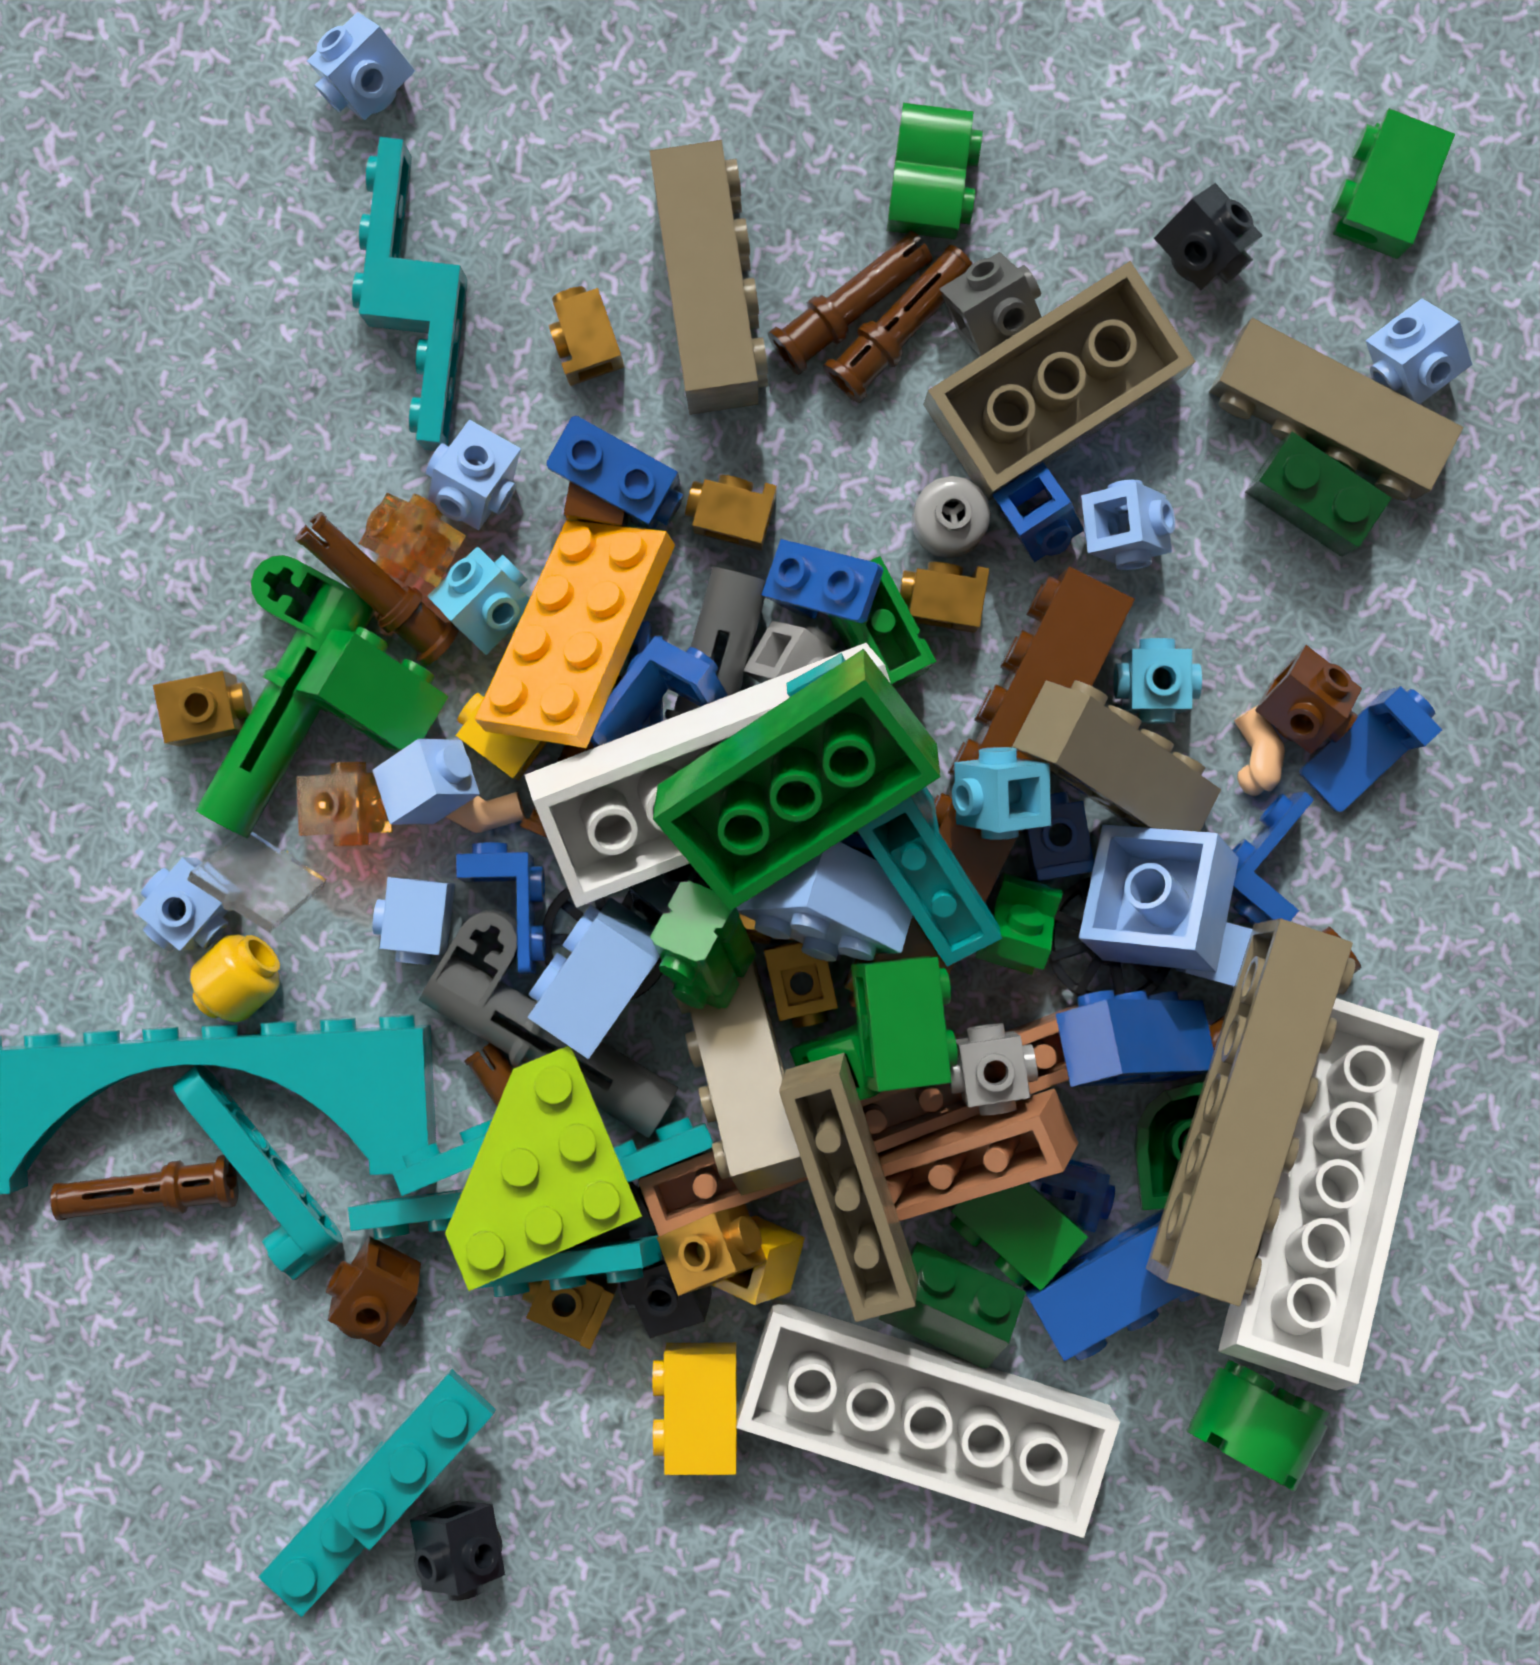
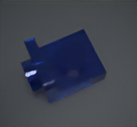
(1086, 1179)

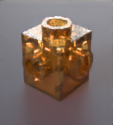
(411, 539)
(341, 805)

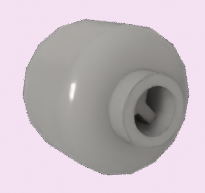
(952, 537)

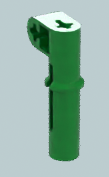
(281, 713)

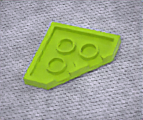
(539, 1175)

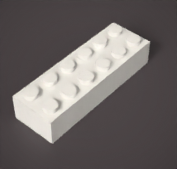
(604, 799)
(1337, 1204)
(928, 1418)

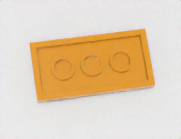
(575, 633)

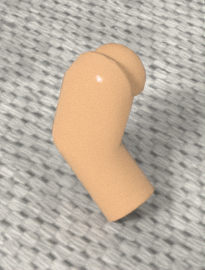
(1265, 757)
(485, 815)

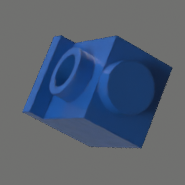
(1048, 526)
(1074, 857)

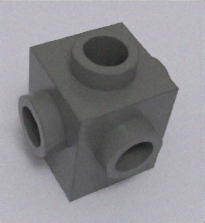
(992, 302)

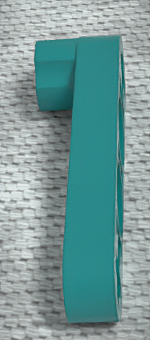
(304, 1229)

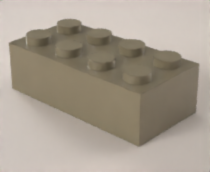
(705, 267)
(1058, 380)

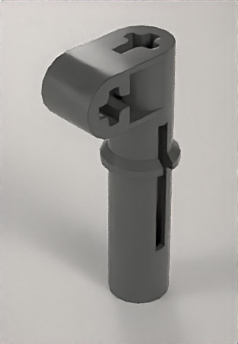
(734, 608)
(474, 997)

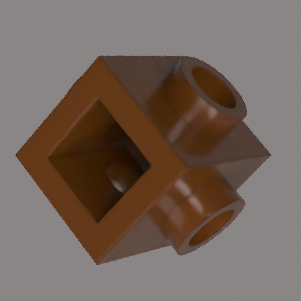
(1310, 701)
(374, 1292)

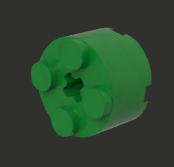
(1256, 1428)

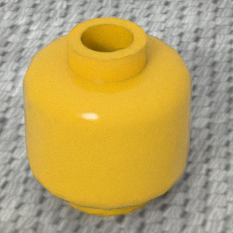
(235, 977)

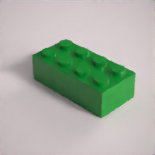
(797, 780)

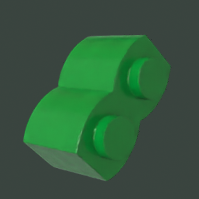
(931, 171)

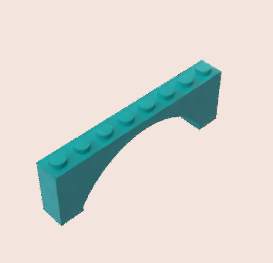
(364, 1079)

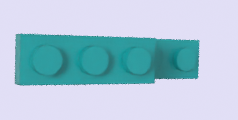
(410, 293)
(923, 866)
(675, 1143)
(564, 1270)
(377, 1492)

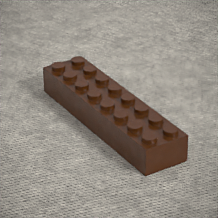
(1067, 643)

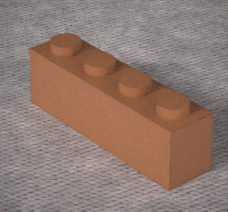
(979, 1156)

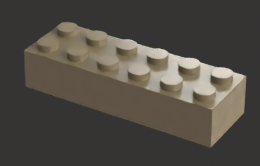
(1250, 1110)

